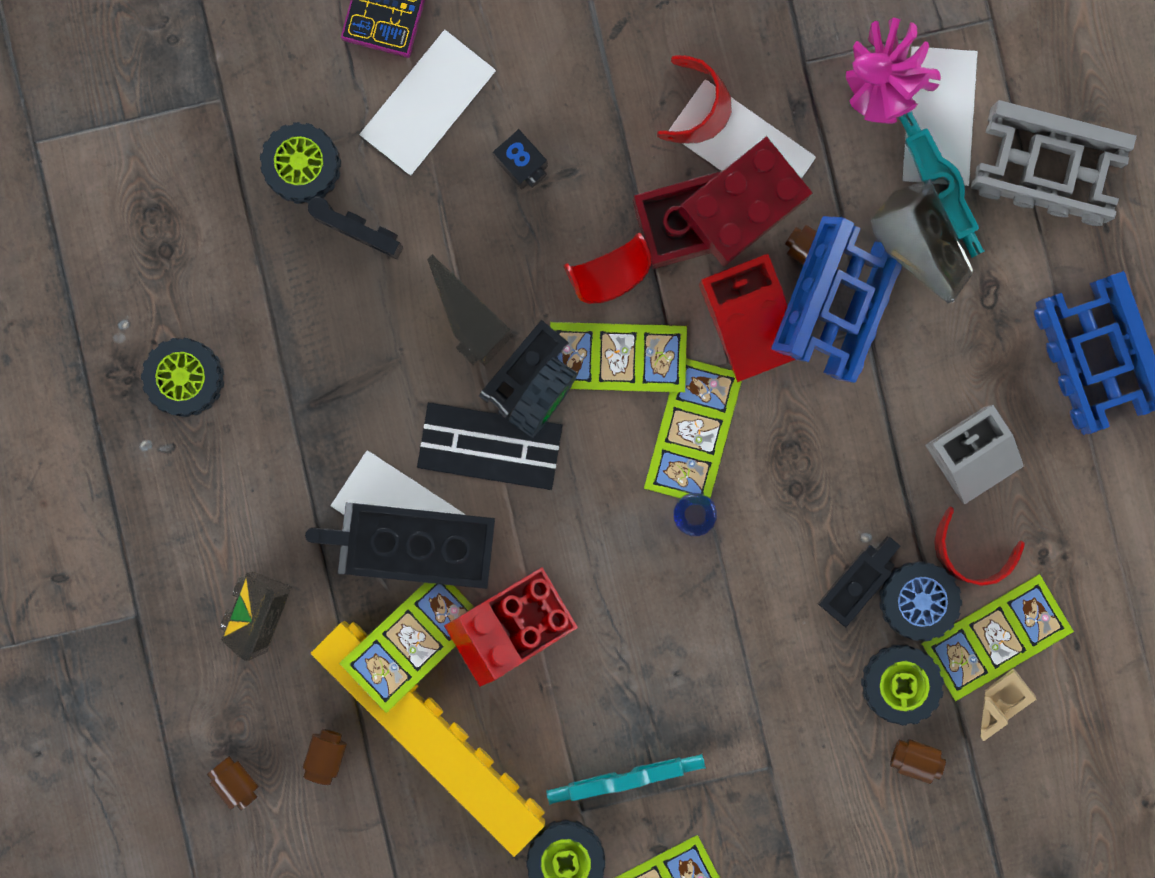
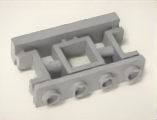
(1062, 136)

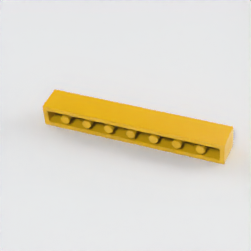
(441, 750)

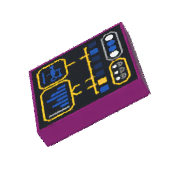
(383, 24)

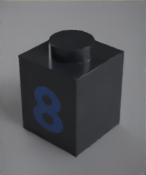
(521, 160)

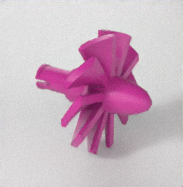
(888, 79)

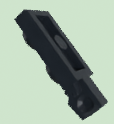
(859, 582)

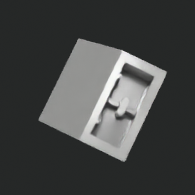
(976, 453)

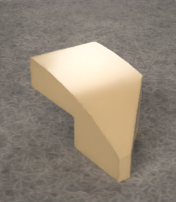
(1003, 701)

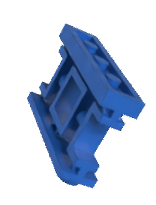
(817, 290)
(1128, 342)

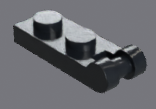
(354, 227)
(523, 367)

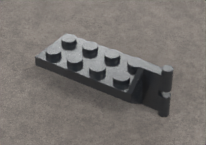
(411, 545)

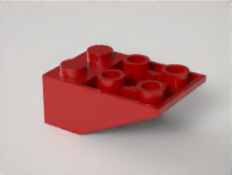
(747, 314)
(511, 627)

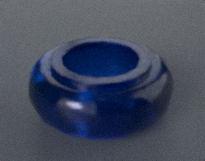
(695, 499)

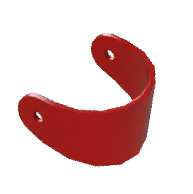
(716, 118)
(611, 273)
(941, 553)

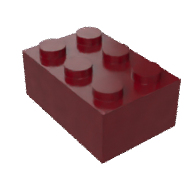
(745, 201)
(664, 228)

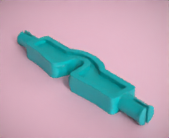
(933, 166)
(635, 778)

